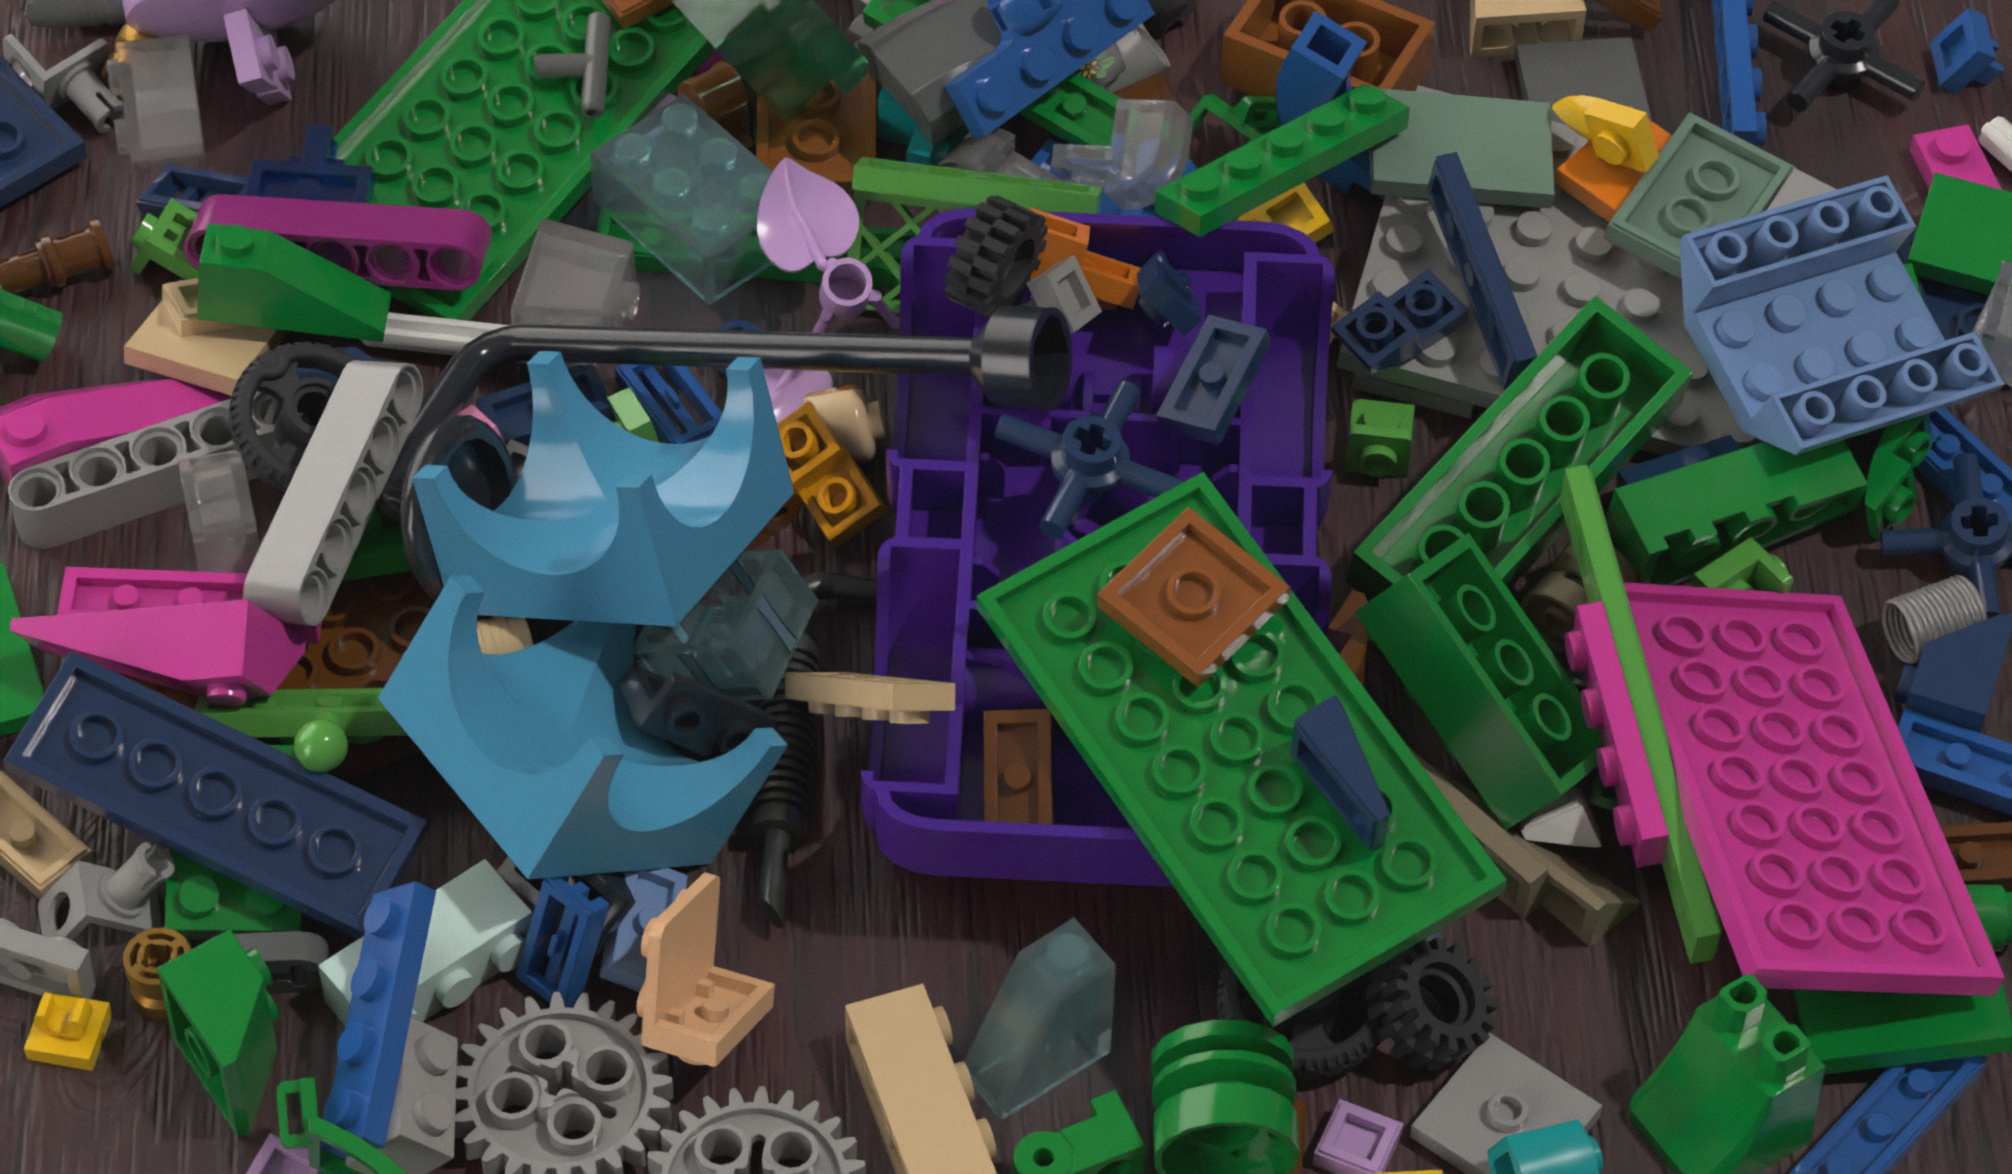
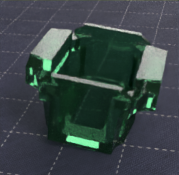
(779, 47)

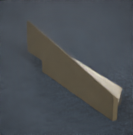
(1538, 870)

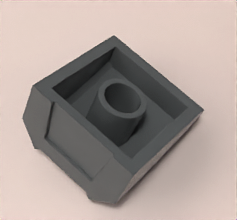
(925, 52)

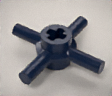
(1087, 458)
(1971, 537)

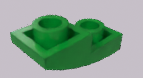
(1891, 478)

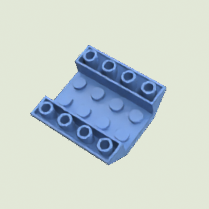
(1820, 321)

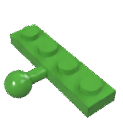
(311, 720)

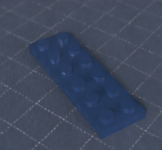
(214, 794)

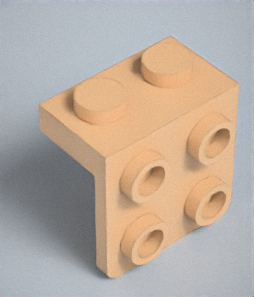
(687, 1000)

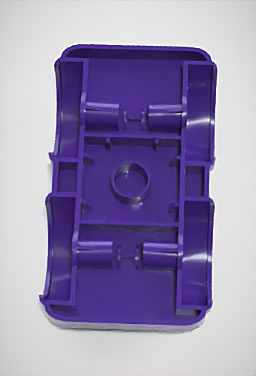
(976, 508)

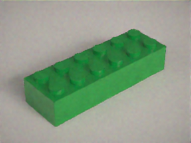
(1577, 404)

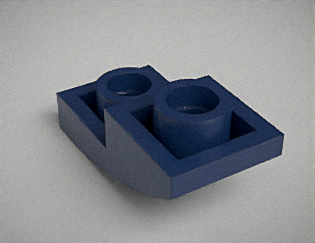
(1401, 326)

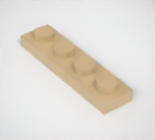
(870, 696)

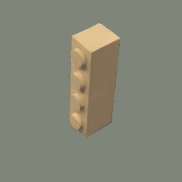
(915, 1085)

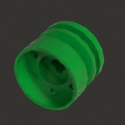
(1224, 1100)

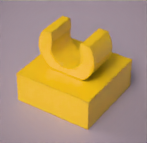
(68, 1031)

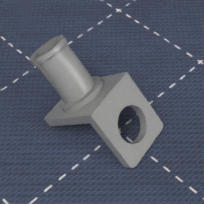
(71, 80)
(109, 896)

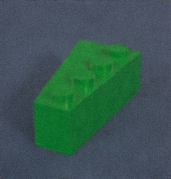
(1703, 510)

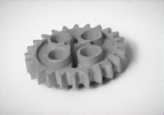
(561, 1091)
(736, 1127)

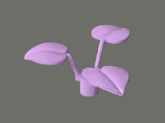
(804, 222)

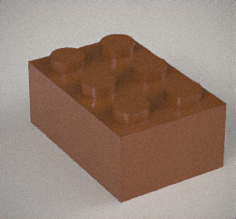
(1265, 30)

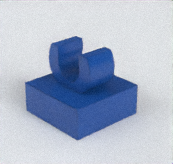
(1965, 52)

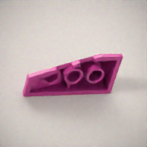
(73, 419)
(199, 648)

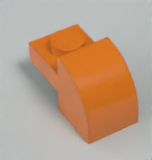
(1109, 279)

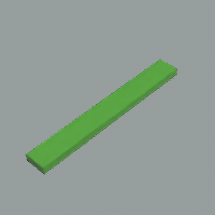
(1603, 582)

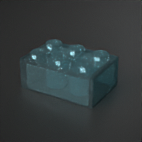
(686, 196)

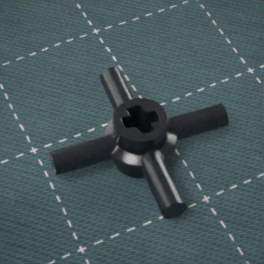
(1842, 51)

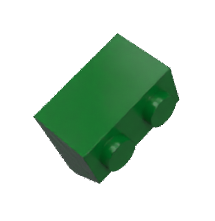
(224, 1023)

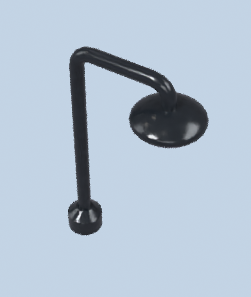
(1015, 358)

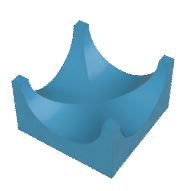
(610, 518)
(550, 749)

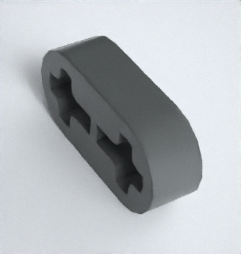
(290, 958)

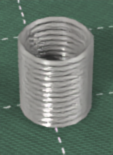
(1930, 614)

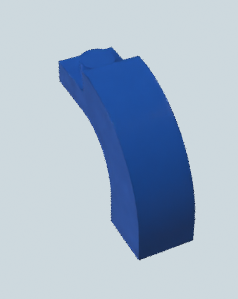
(1316, 73)

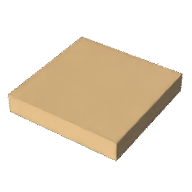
(205, 359)

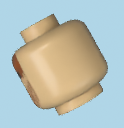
(851, 419)

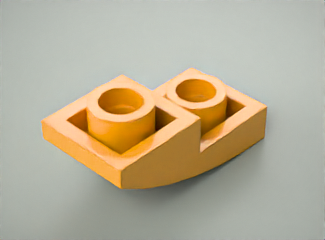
(827, 476)

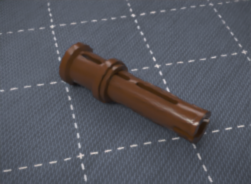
(57, 259)

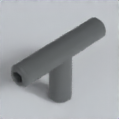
(589, 65)

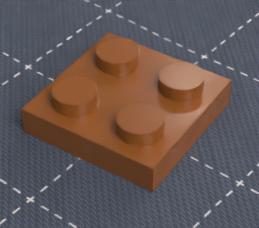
(1193, 596)

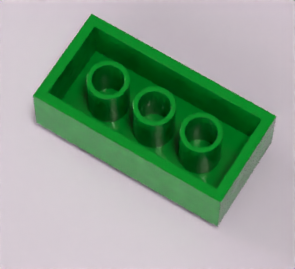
(1484, 680)

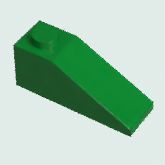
(276, 284)

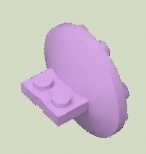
(246, 24)

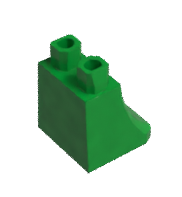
(1732, 1088)

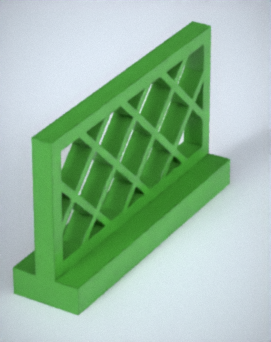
(949, 190)

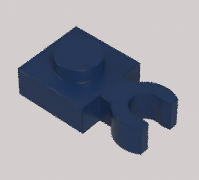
(1167, 295)

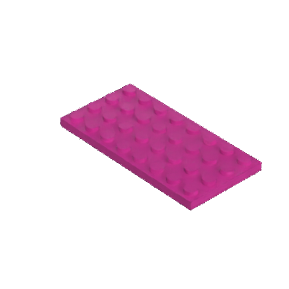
(1805, 797)

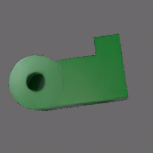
(1095, 1146)

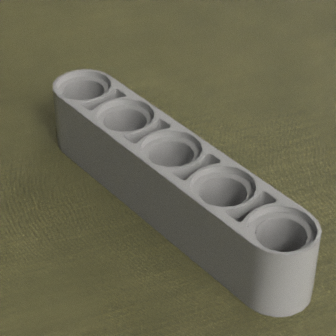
(125, 474)
(334, 491)

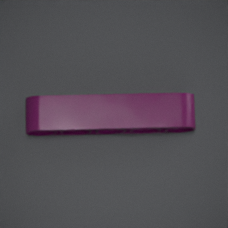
(370, 240)

